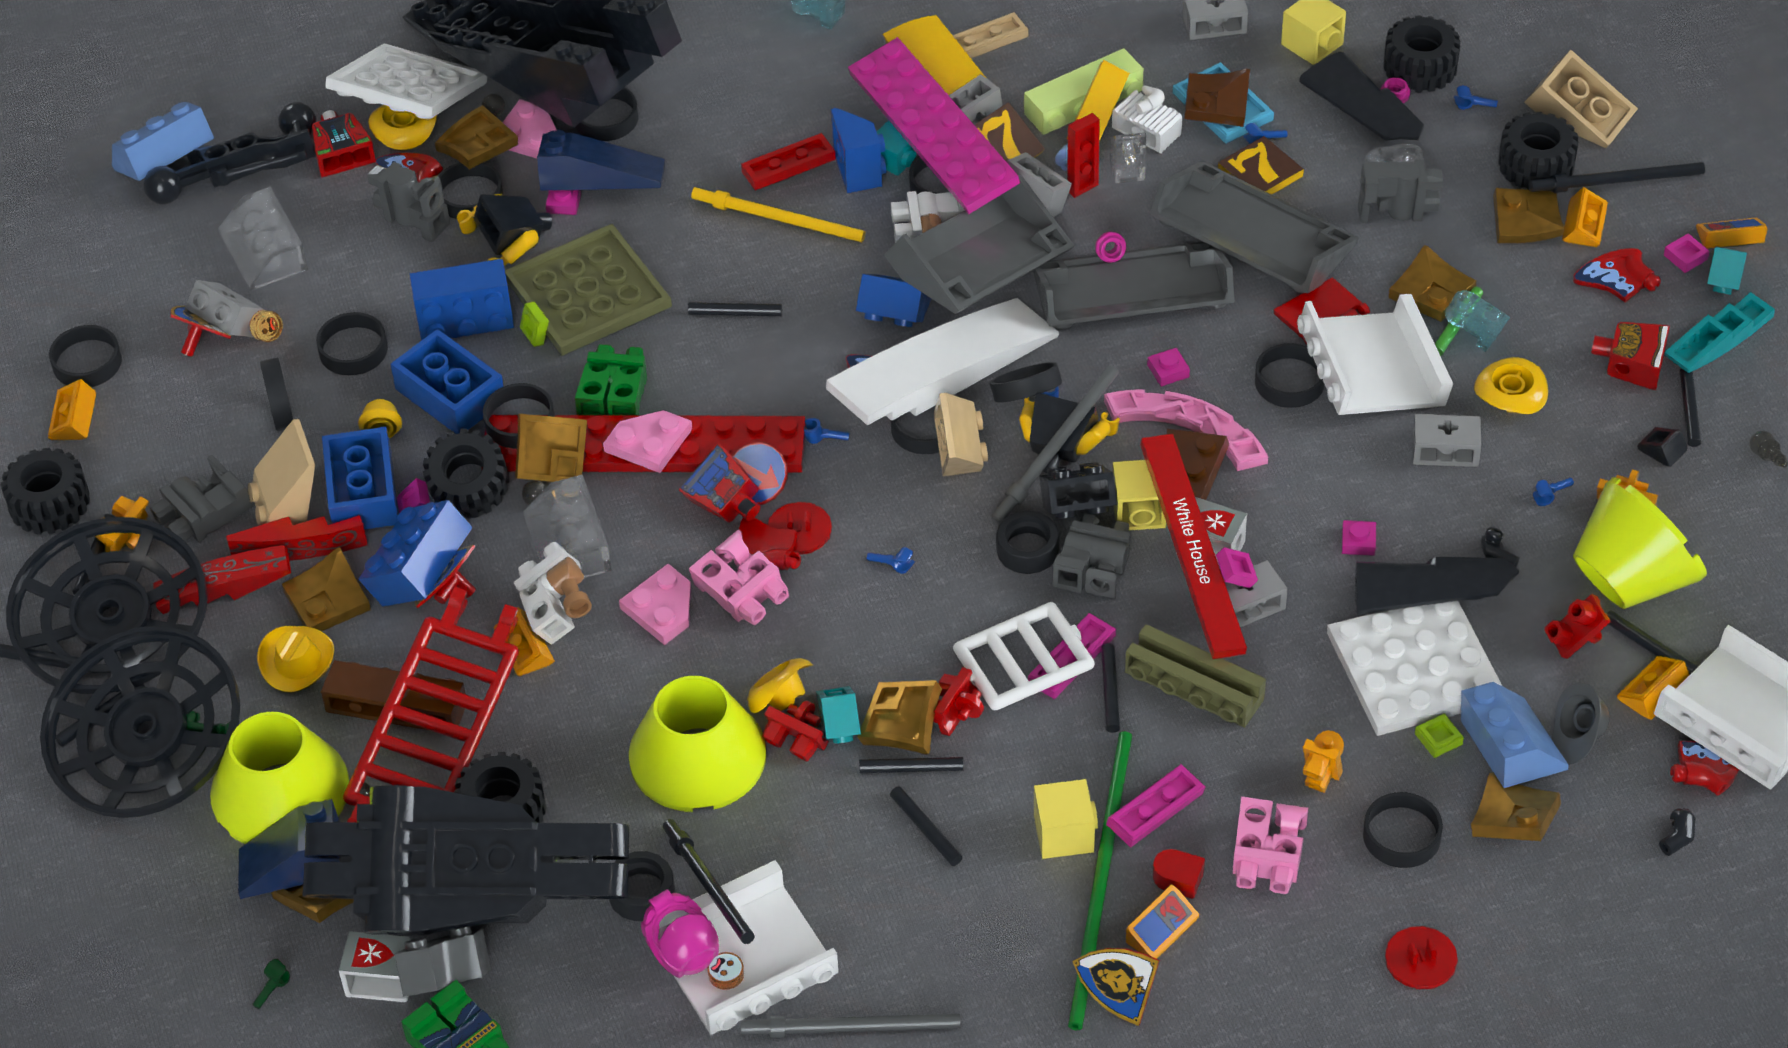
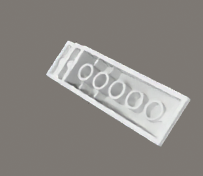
(940, 361)

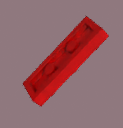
(1083, 154)
(788, 161)

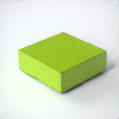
(534, 324)
(1439, 735)

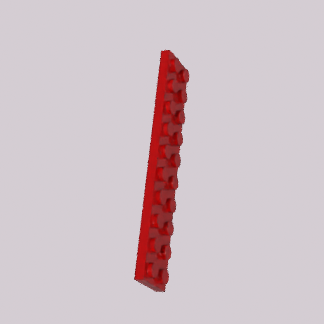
(732, 432)

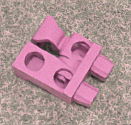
(740, 590)
(1265, 855)

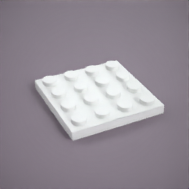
(406, 81)
(1411, 663)

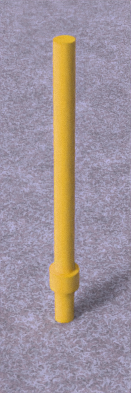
(723, 200)

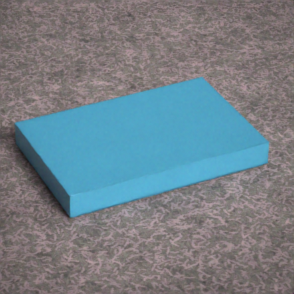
(1256, 109)

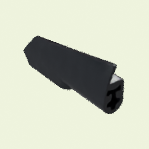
(1352, 91)
(1440, 580)

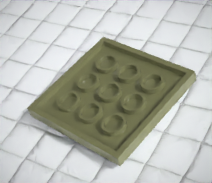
(588, 288)

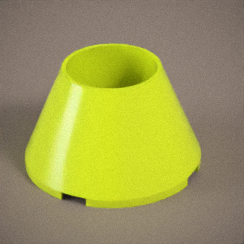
(1634, 549)
(700, 767)
(253, 799)

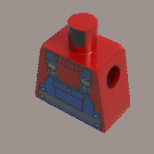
(722, 487)

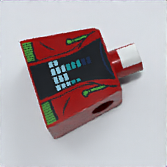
(341, 143)

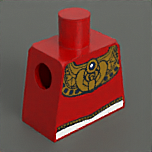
(1634, 352)

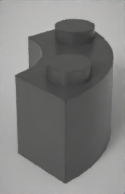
(438, 962)

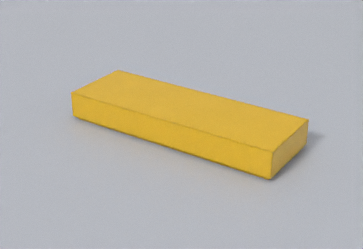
(1103, 93)

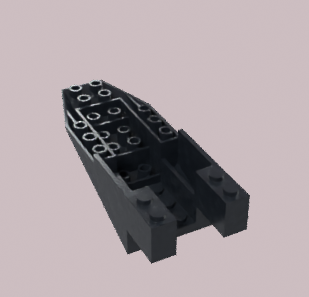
(552, 51)

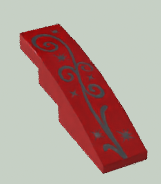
(302, 540)
(234, 575)

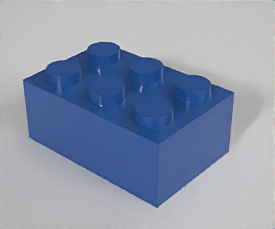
(462, 299)
(445, 381)
(360, 477)
(415, 553)

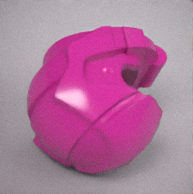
(687, 942)

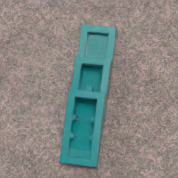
(1720, 333)

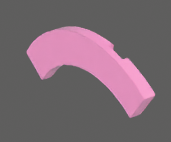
(1192, 414)

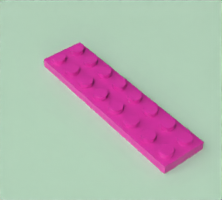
(934, 125)

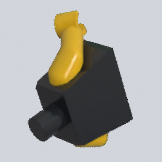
(506, 223)
(1047, 414)

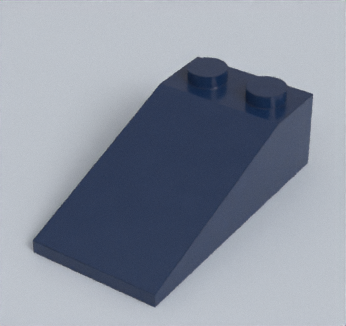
(585, 163)

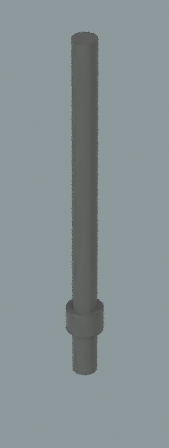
(1018, 491)
(779, 1026)

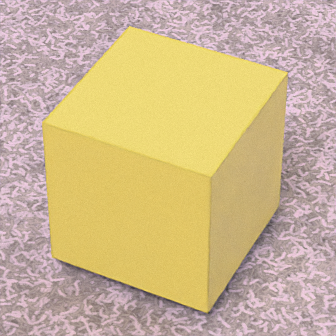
(1313, 29)
(1136, 496)
(1065, 818)

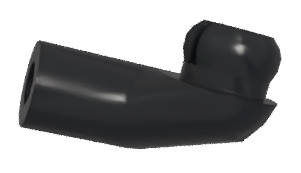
(1493, 546)
(1683, 831)

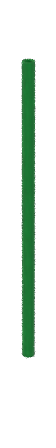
(1101, 874)

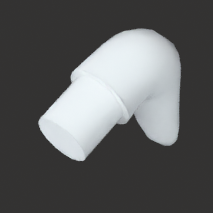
(1154, 99)

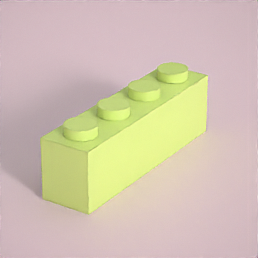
(1060, 99)

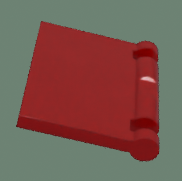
(1328, 300)

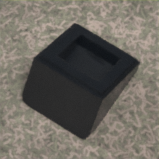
(1664, 445)

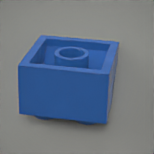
(857, 151)
(891, 298)

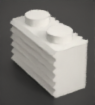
(1160, 125)

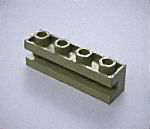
(1195, 676)

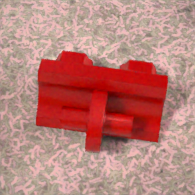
(1579, 626)
(958, 702)
(807, 737)

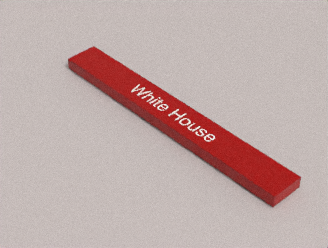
(1193, 547)

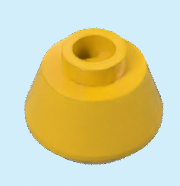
(380, 414)

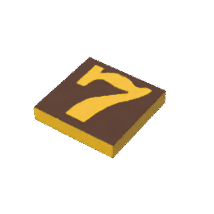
(1009, 133)
(1262, 166)

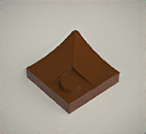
(1217, 97)

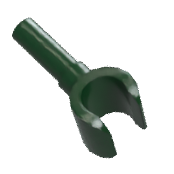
(278, 977)

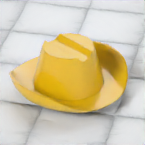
(399, 129)
(1513, 385)
(294, 657)
(778, 686)

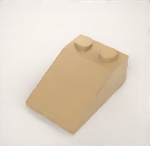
(1582, 99)
(958, 435)
(284, 478)

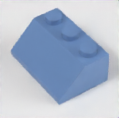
(161, 141)
(1509, 735)

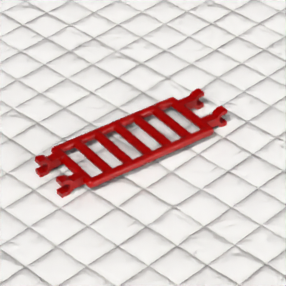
(405, 680)

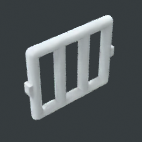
(1022, 623)

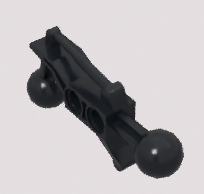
(238, 156)

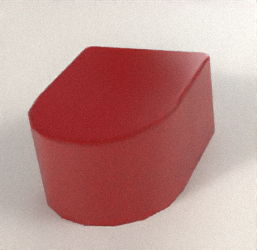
(1178, 869)

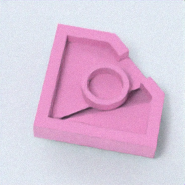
(529, 124)
(648, 439)
(660, 604)

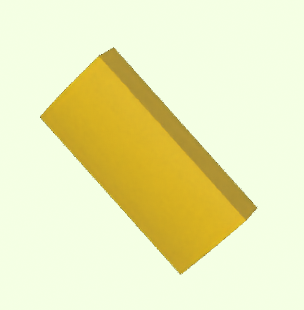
(936, 51)

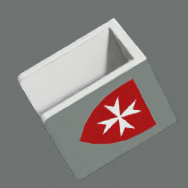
(1224, 525)
(370, 966)

